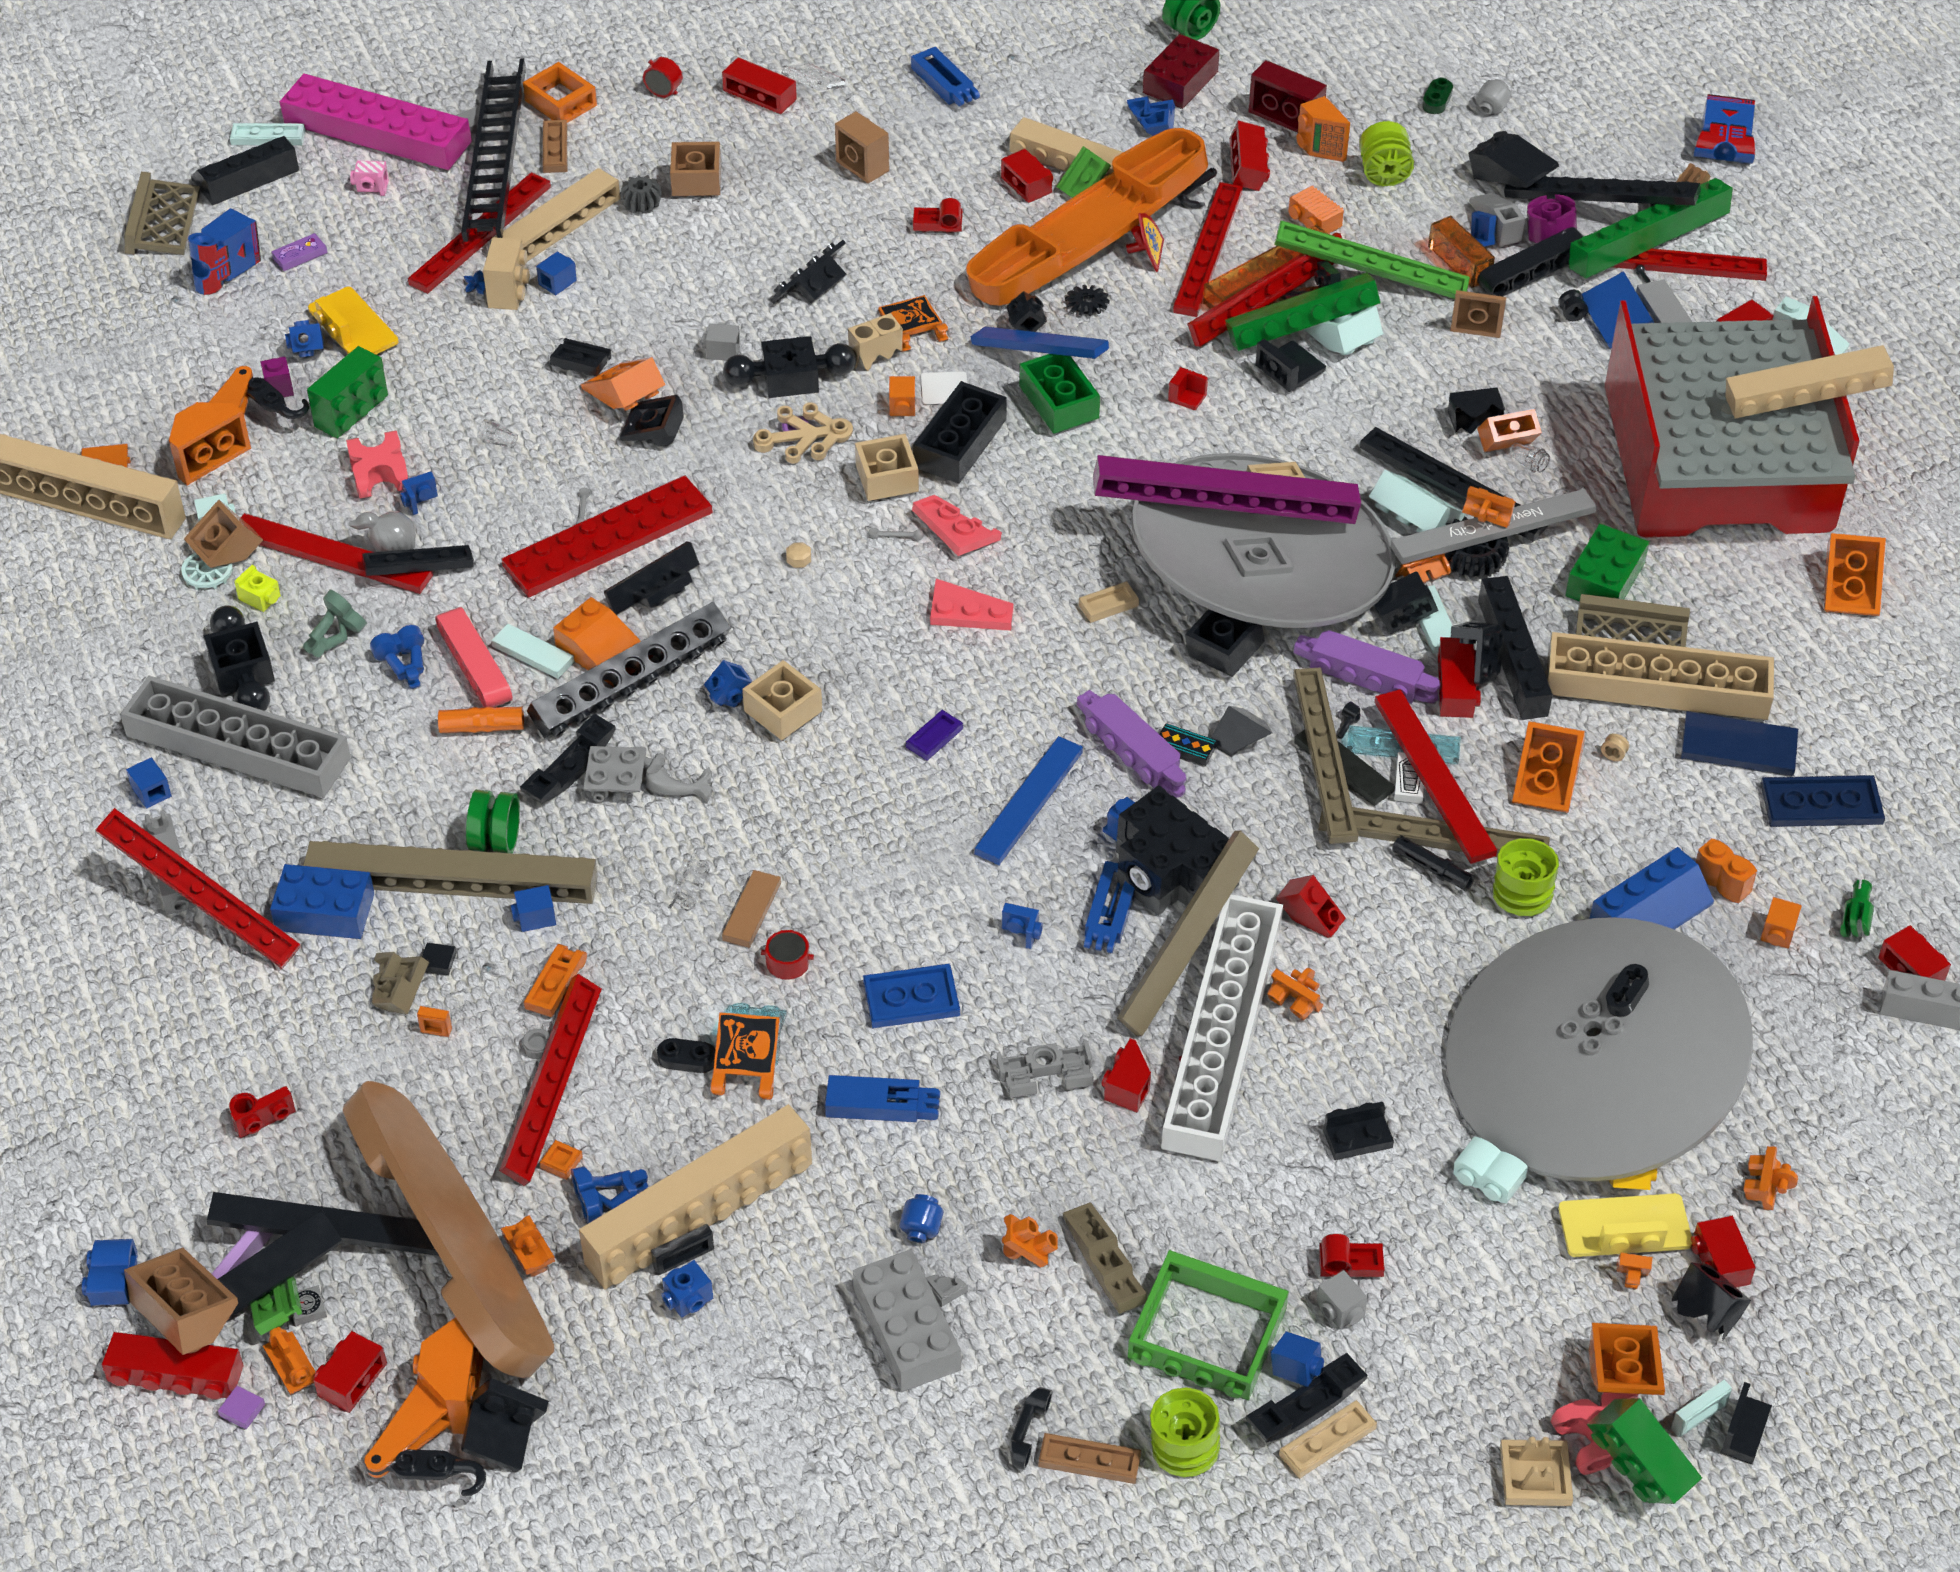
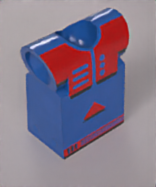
(1727, 130)
(223, 250)

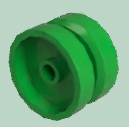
(1191, 17)
(493, 821)

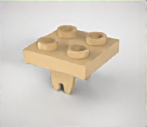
(1536, 1472)

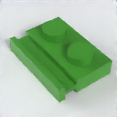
(1083, 172)
(276, 1306)

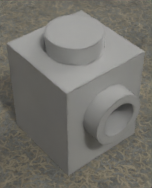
(721, 341)
(1341, 1300)

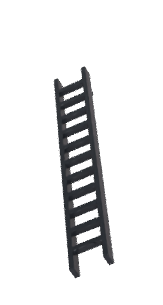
(487, 224)

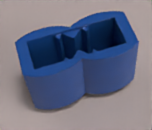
(106, 1273)

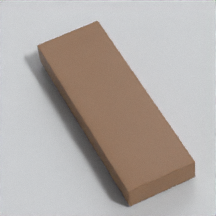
(555, 146)
(751, 908)
(1089, 1458)

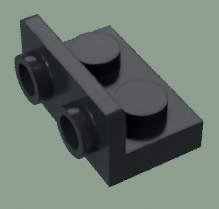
(1357, 1130)

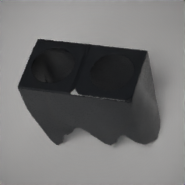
(1476, 408)
(1709, 1293)

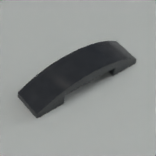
(571, 763)
(1308, 1403)

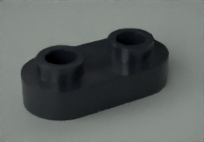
(686, 1055)

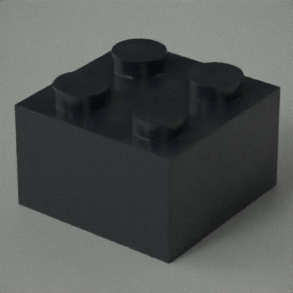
(1223, 641)

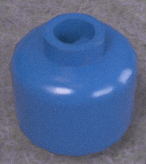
(921, 1218)

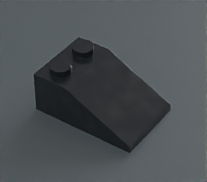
(1510, 161)

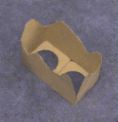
(875, 339)

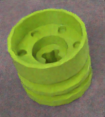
(1386, 153)
(1525, 877)
(1185, 1432)

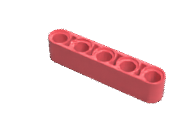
(473, 658)

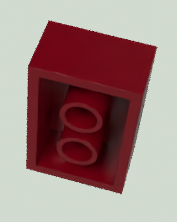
(1181, 71)
(1279, 92)

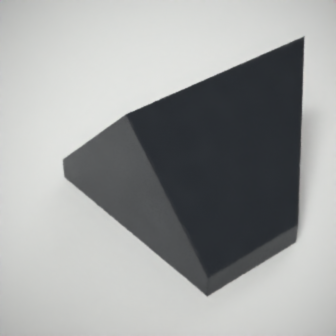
(1239, 729)

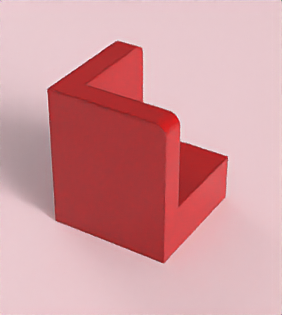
(1188, 388)

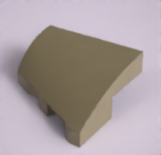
(397, 981)

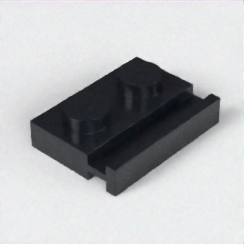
(580, 357)

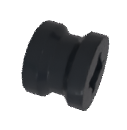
(1573, 305)

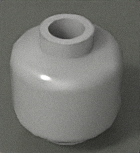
(1493, 97)

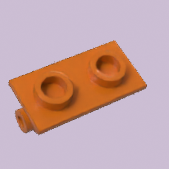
(1435, 565)
(289, 1360)

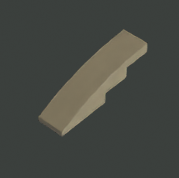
(1104, 1257)

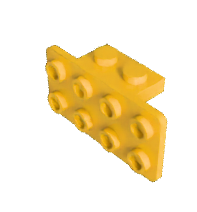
(352, 322)

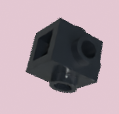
(1026, 312)

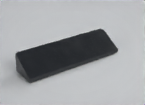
(281, 1260)

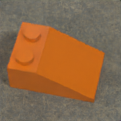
(626, 383)
(1854, 574)
(594, 635)
(1549, 766)
(1626, 1359)

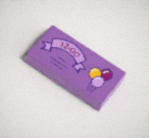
(299, 252)

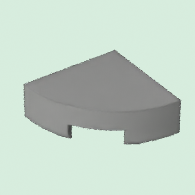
(946, 1288)

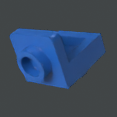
(1483, 227)

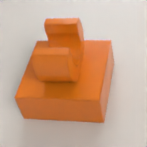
(1634, 1267)

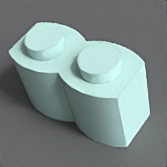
(1490, 1170)

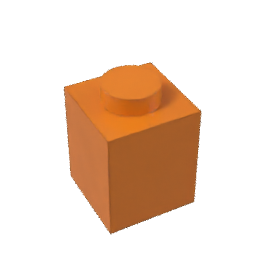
(902, 395)
(1780, 922)

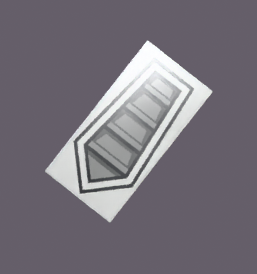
(1407, 784)

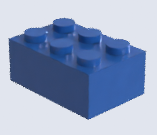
(322, 901)

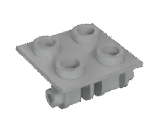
(614, 770)

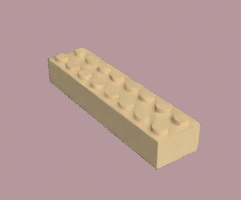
(90, 487)
(1660, 675)
(696, 1195)

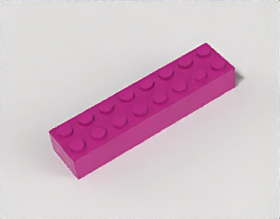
(376, 121)

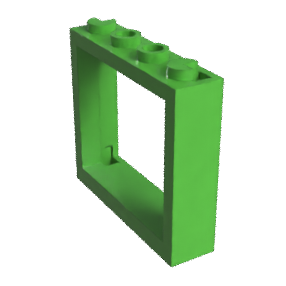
(1220, 1283)

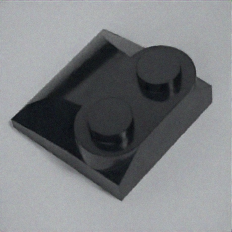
(654, 420)

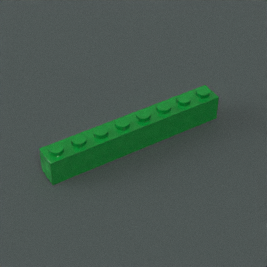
(1647, 230)

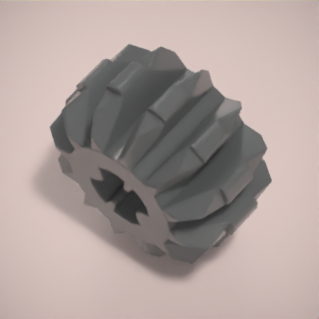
(640, 194)

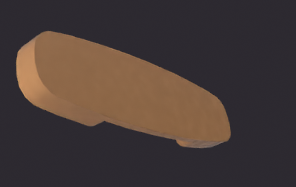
(484, 1282)

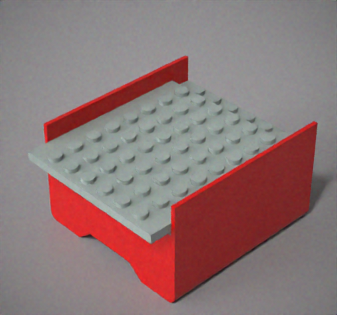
(1697, 463)

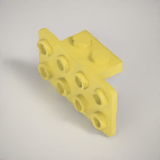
(1625, 1225)

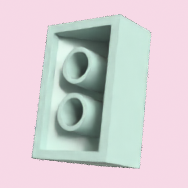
(1412, 503)

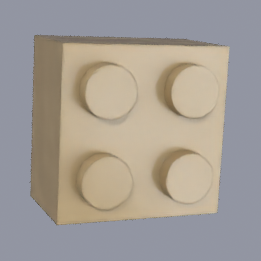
(505, 273)
(886, 467)
(782, 700)

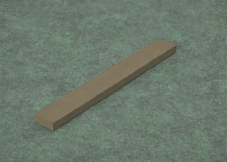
(1325, 756)
(1421, 830)
(1188, 933)

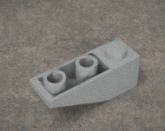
(1509, 218)

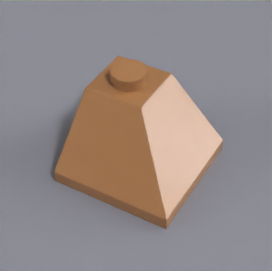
(1478, 314)
(222, 537)

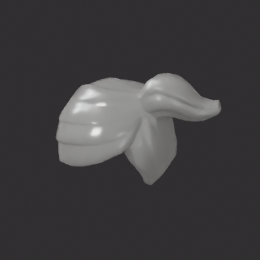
(387, 532)

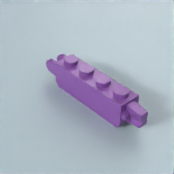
(1368, 666)
(1133, 741)

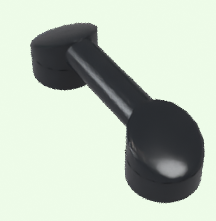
(1036, 1402)

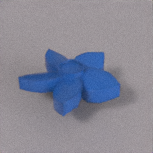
(475, 282)

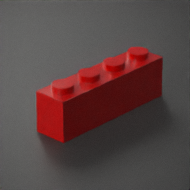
(159, 1365)

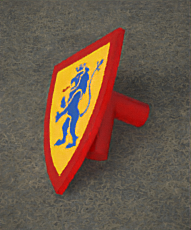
(1147, 238)

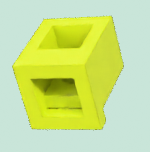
(257, 589)

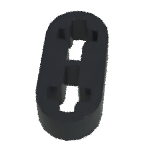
(1622, 987)

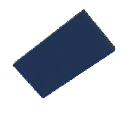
(1739, 743)
(1822, 801)

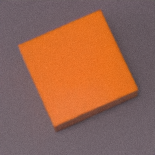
(434, 1021)
(561, 1159)

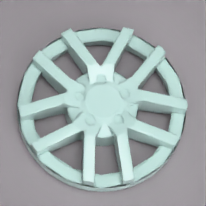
(201, 570)

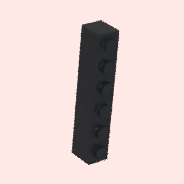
(1517, 651)

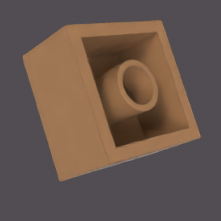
(862, 147)
(695, 168)

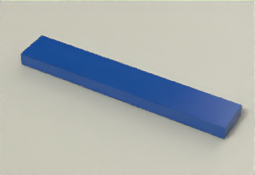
(1040, 342)
(1028, 800)

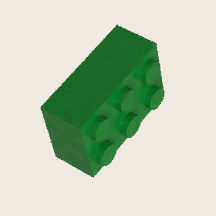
(1059, 391)
(347, 392)
(1607, 564)
(1643, 1451)

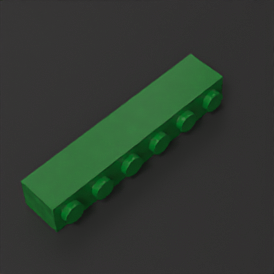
(1303, 311)

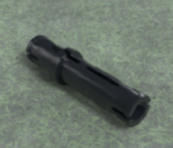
(1437, 865)

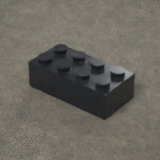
(960, 432)

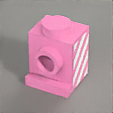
(370, 176)

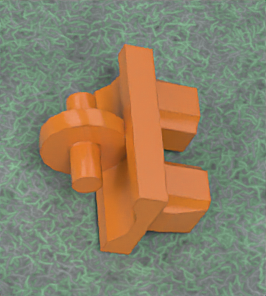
(1488, 506)
(1306, 999)
(1773, 1178)
(1025, 1240)
(528, 1246)

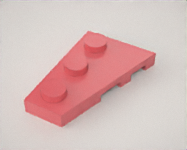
(953, 528)
(967, 608)

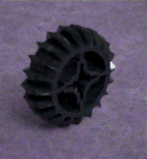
(1479, 558)

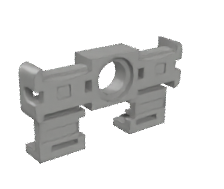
(1070, 1061)

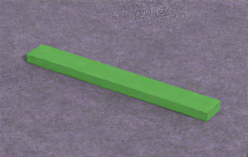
(1370, 260)

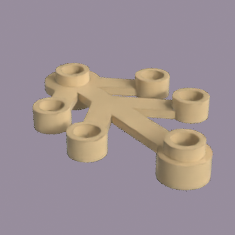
(834, 430)

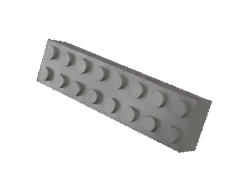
(236, 736)

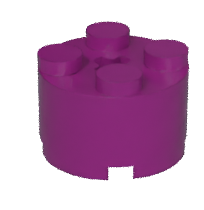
(1550, 216)

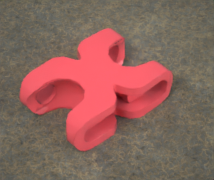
(377, 463)
(1574, 1419)

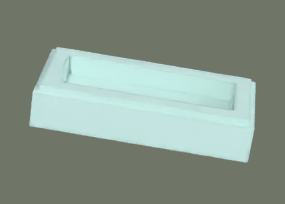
(1701, 1408)

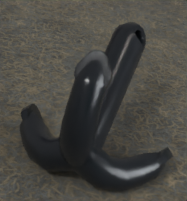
(1206, 176)

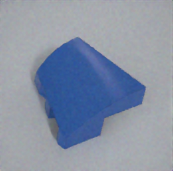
(1153, 116)

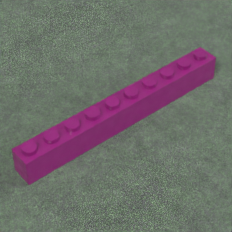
(1226, 489)

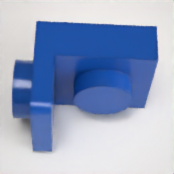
(418, 490)
(1022, 920)

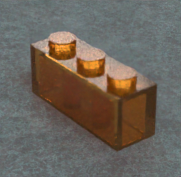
(1459, 249)

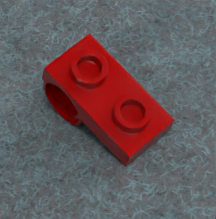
(945, 218)
(253, 1114)
(1355, 1259)

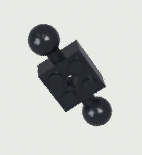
(789, 366)
(239, 657)

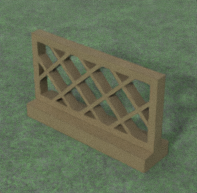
(142, 213)
(1632, 615)

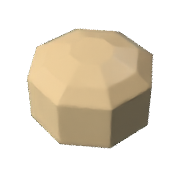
(798, 554)

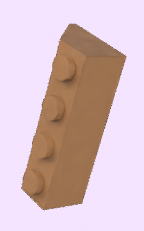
(180, 1299)

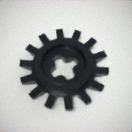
(1098, 300)

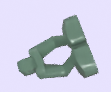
(347, 618)

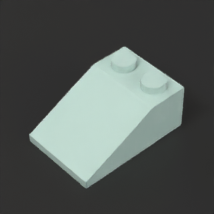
(1348, 331)

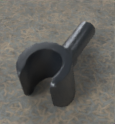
(1352, 714)

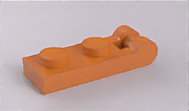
(554, 980)

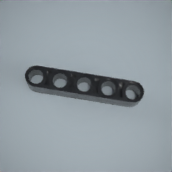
(1529, 264)

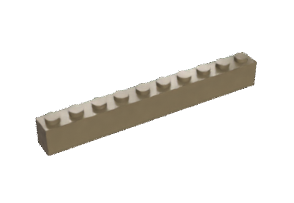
(459, 870)

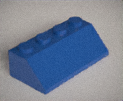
(1661, 893)

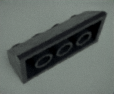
(246, 170)

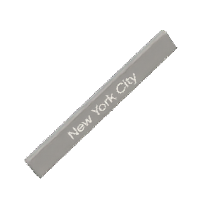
(1473, 532)

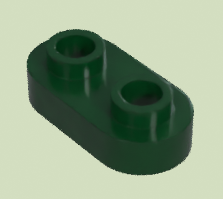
(1437, 96)

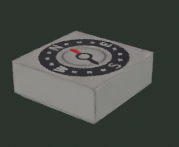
(311, 1306)

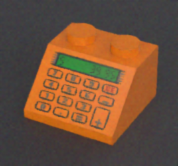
(1323, 130)

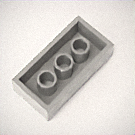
(906, 1320)

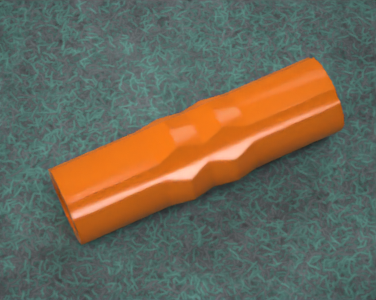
(481, 719)

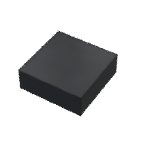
(439, 958)

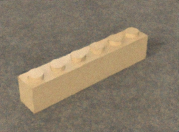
(1054, 145)
(565, 212)
(1809, 381)

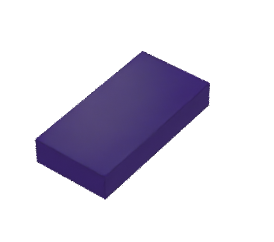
(934, 735)

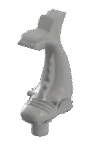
(662, 783)

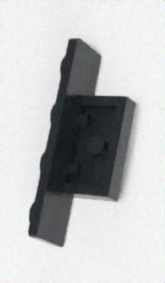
(817, 278)
(654, 581)

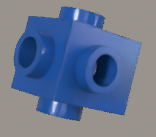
(314, 342)
(727, 684)
(687, 1289)

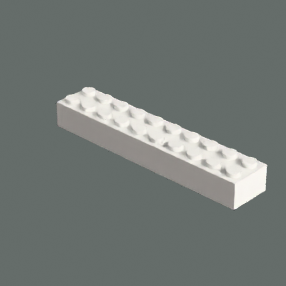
(1222, 1028)

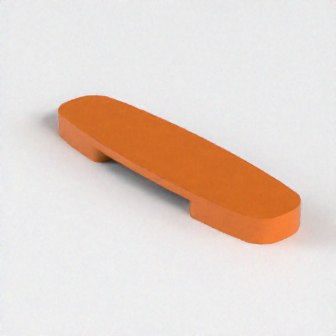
(1141, 183)

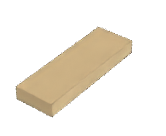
(1327, 1439)

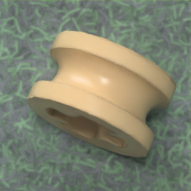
(1615, 747)

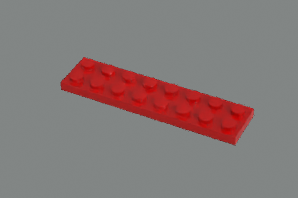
(606, 536)

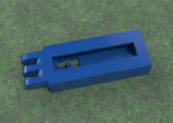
(944, 77)
(1108, 932)
(867, 1099)

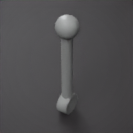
(584, 493)
(875, 533)

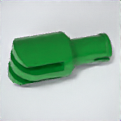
(1858, 911)

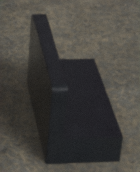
(1746, 1427)

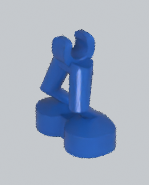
(407, 640)
(592, 1201)

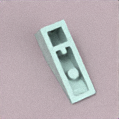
(1794, 310)

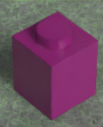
(277, 374)

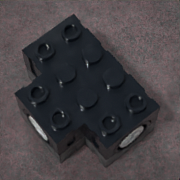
(1165, 850)

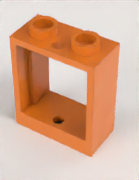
(582, 95)

